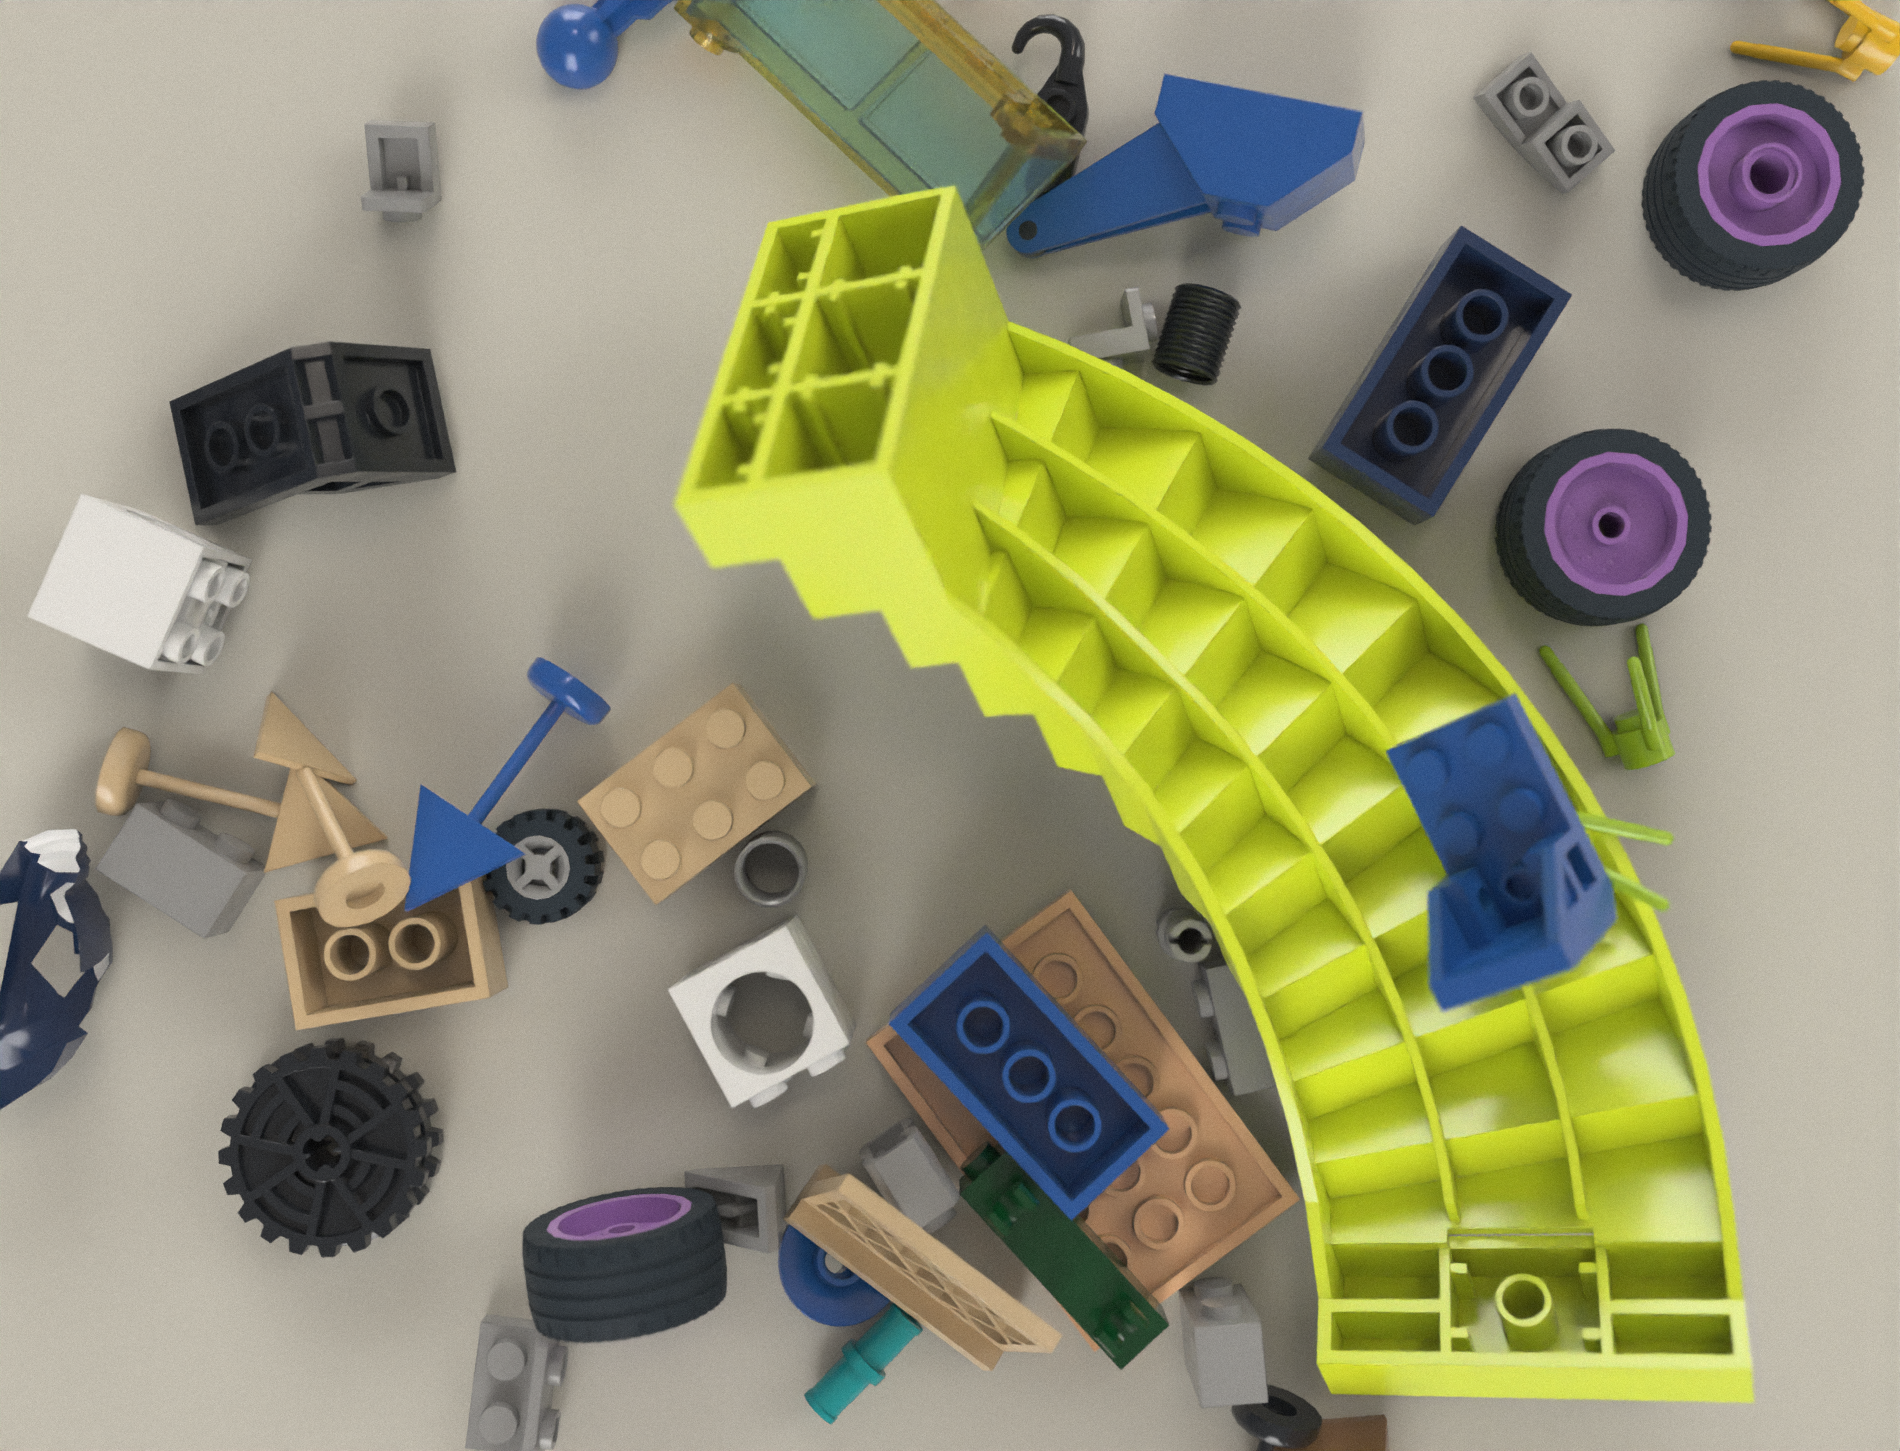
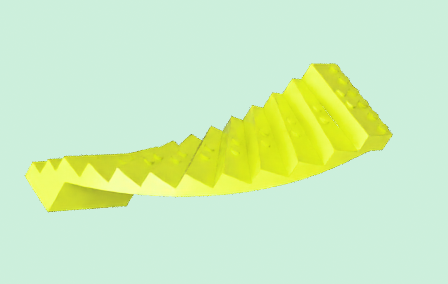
(1237, 685)

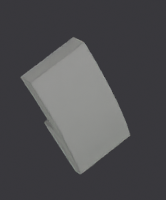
(1541, 126)

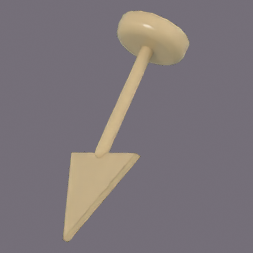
(297, 830)
(360, 883)

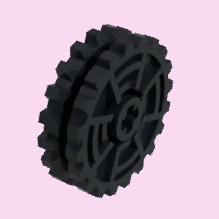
(284, 1162)

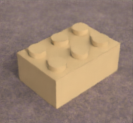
(696, 793)
(393, 964)

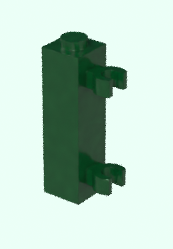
(1062, 1255)

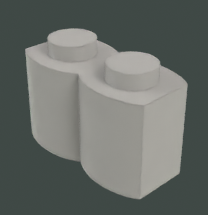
(911, 1175)

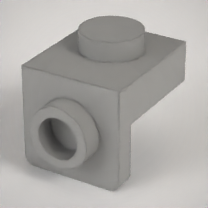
(401, 169)
(1124, 344)

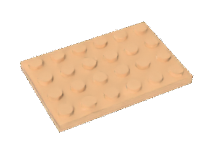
(1198, 1184)

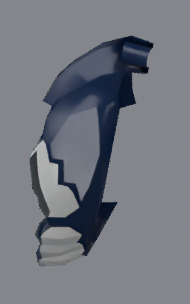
(36, 1022)

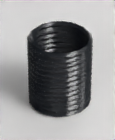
(1196, 333)

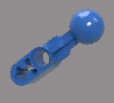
(581, 43)

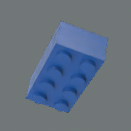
(1028, 1072)

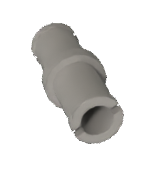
(1193, 945)

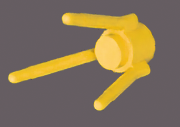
(1866, 40)

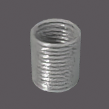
(761, 897)

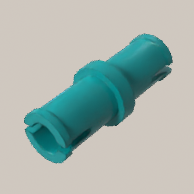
(862, 1363)

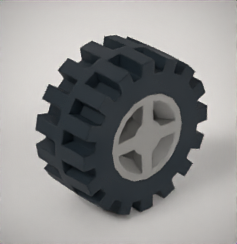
(528, 885)

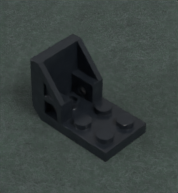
(311, 425)

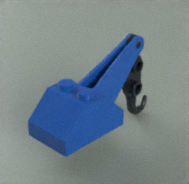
(1214, 151)

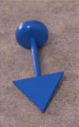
(456, 846)

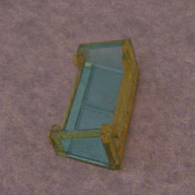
(901, 96)

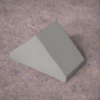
(748, 1203)

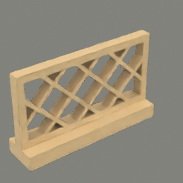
(916, 1270)

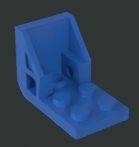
(1519, 867)

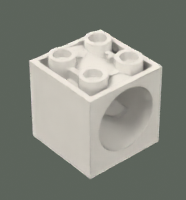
(141, 587)
(745, 1069)

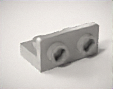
(515, 1387)

